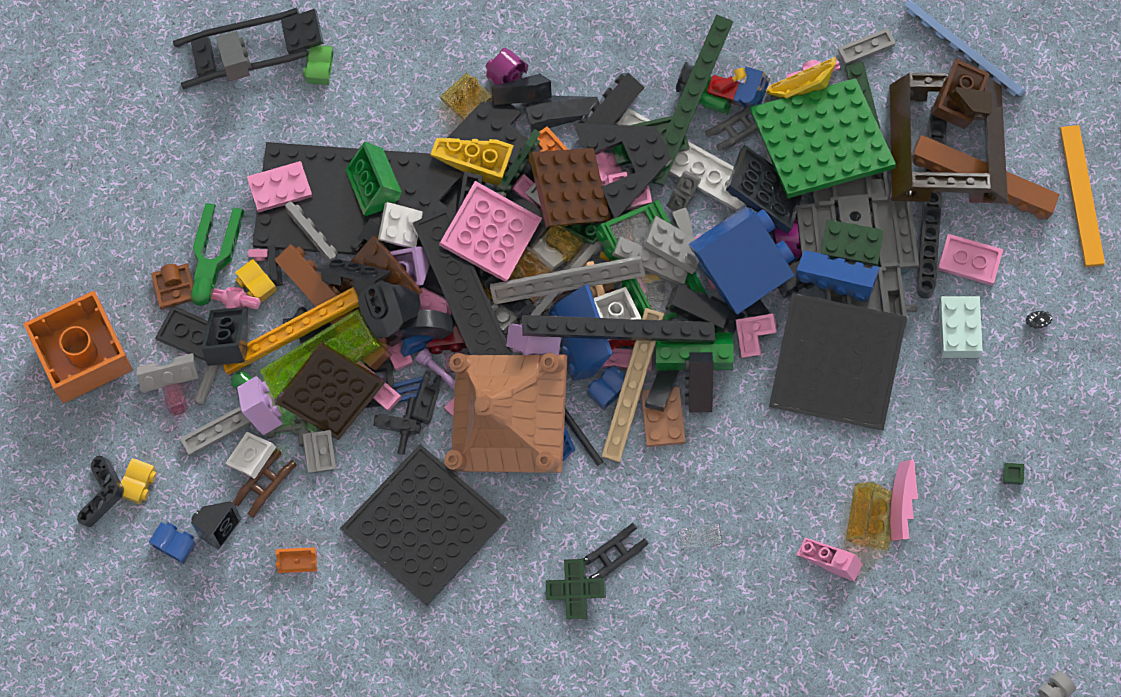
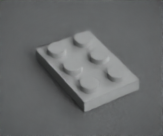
(671, 244)

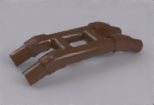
(264, 494)

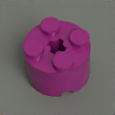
(505, 67)
(791, 239)

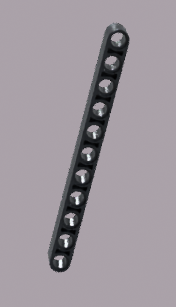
(930, 226)

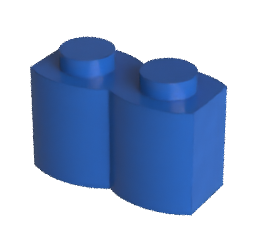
(607, 388)
(172, 542)

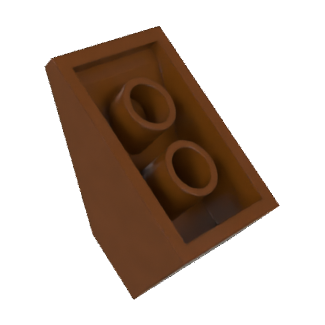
(962, 76)

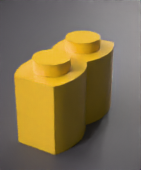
(255, 281)
(137, 480)

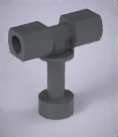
(299, 427)

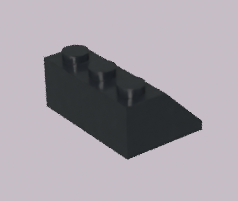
(216, 522)

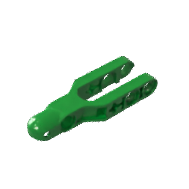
(208, 269)

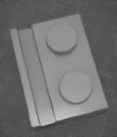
(319, 451)

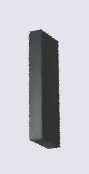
(661, 389)

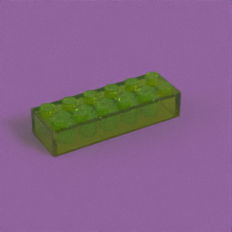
(347, 336)

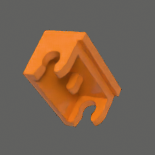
(296, 560)

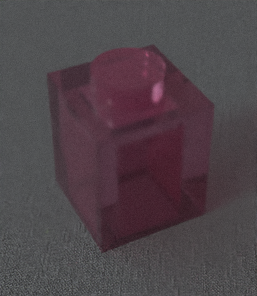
(175, 398)

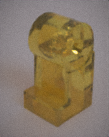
(563, 242)

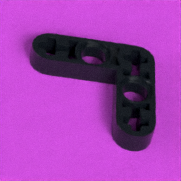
(110, 493)

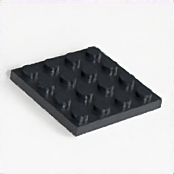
(759, 188)

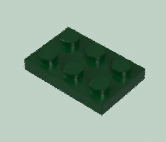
(852, 242)

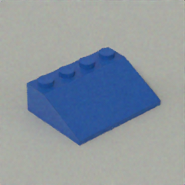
(583, 354)

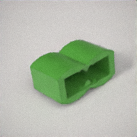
(319, 65)

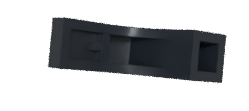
(518, 307)
(428, 323)

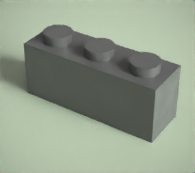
(234, 56)

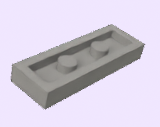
(866, 46)

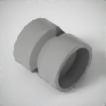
(1059, 686)

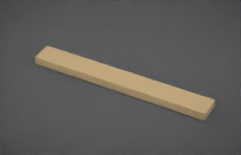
(630, 393)

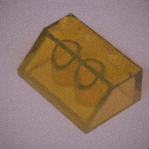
(870, 516)

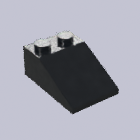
(226, 336)

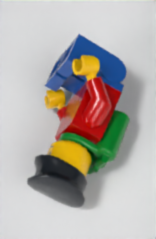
(724, 92)

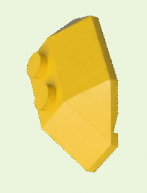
(804, 82)

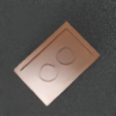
(666, 426)

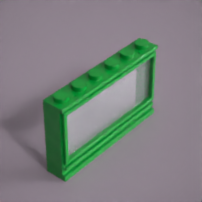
(650, 290)

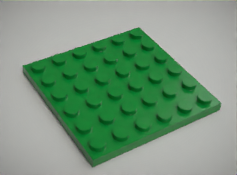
(822, 138)

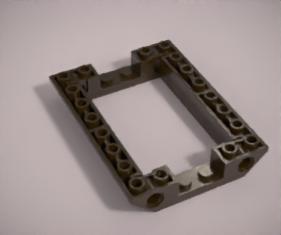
(917, 186)

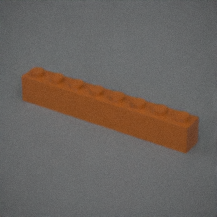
(1021, 192)
(309, 280)

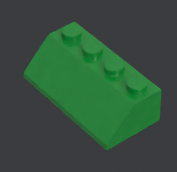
(372, 179)
(673, 354)

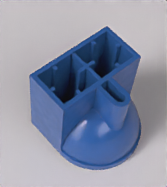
(743, 258)

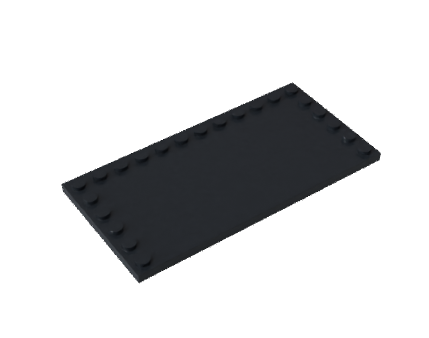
(333, 200)

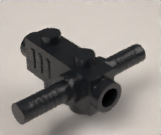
(404, 425)

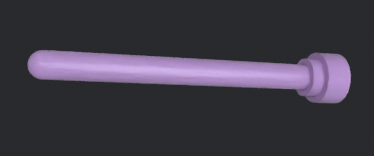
(425, 358)

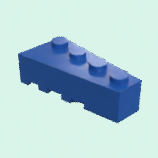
(837, 275)

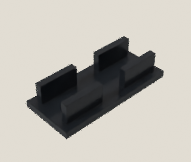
(336, 269)

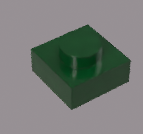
(1013, 473)

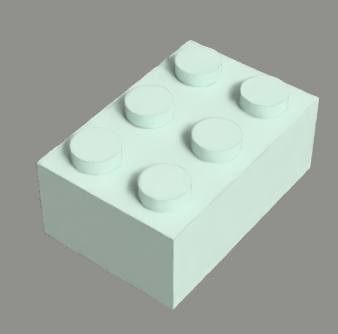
(960, 327)

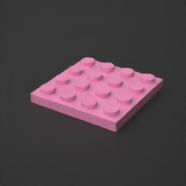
(490, 231)

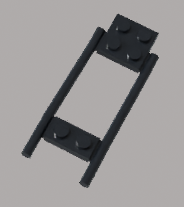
(299, 30)

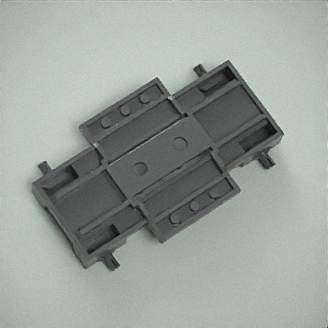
(898, 241)

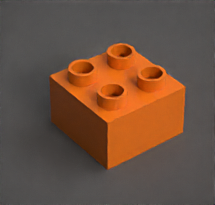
(78, 347)

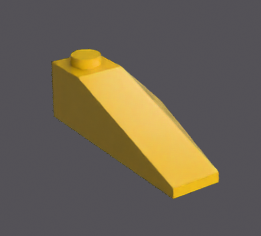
(475, 157)

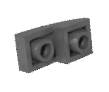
(684, 191)

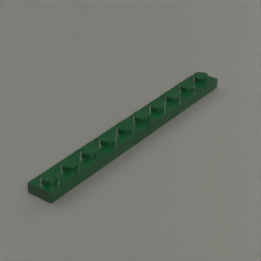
(694, 90)

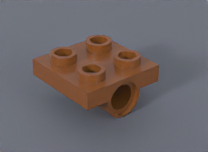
(173, 285)

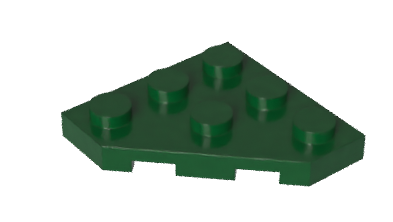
(519, 163)

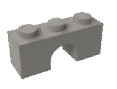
(155, 377)

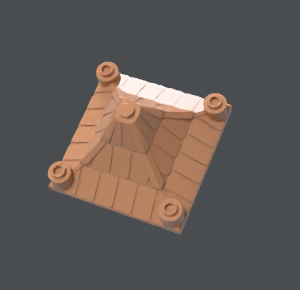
(508, 413)

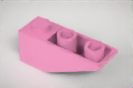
(831, 558)

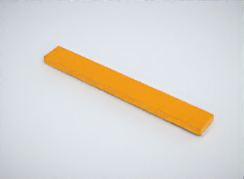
(1082, 196)
(297, 328)

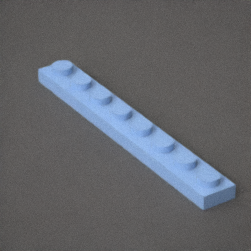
(970, 53)

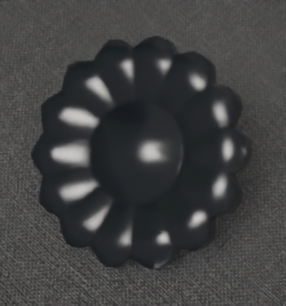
(1039, 319)

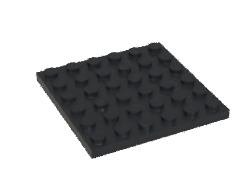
(838, 361)
(423, 524)

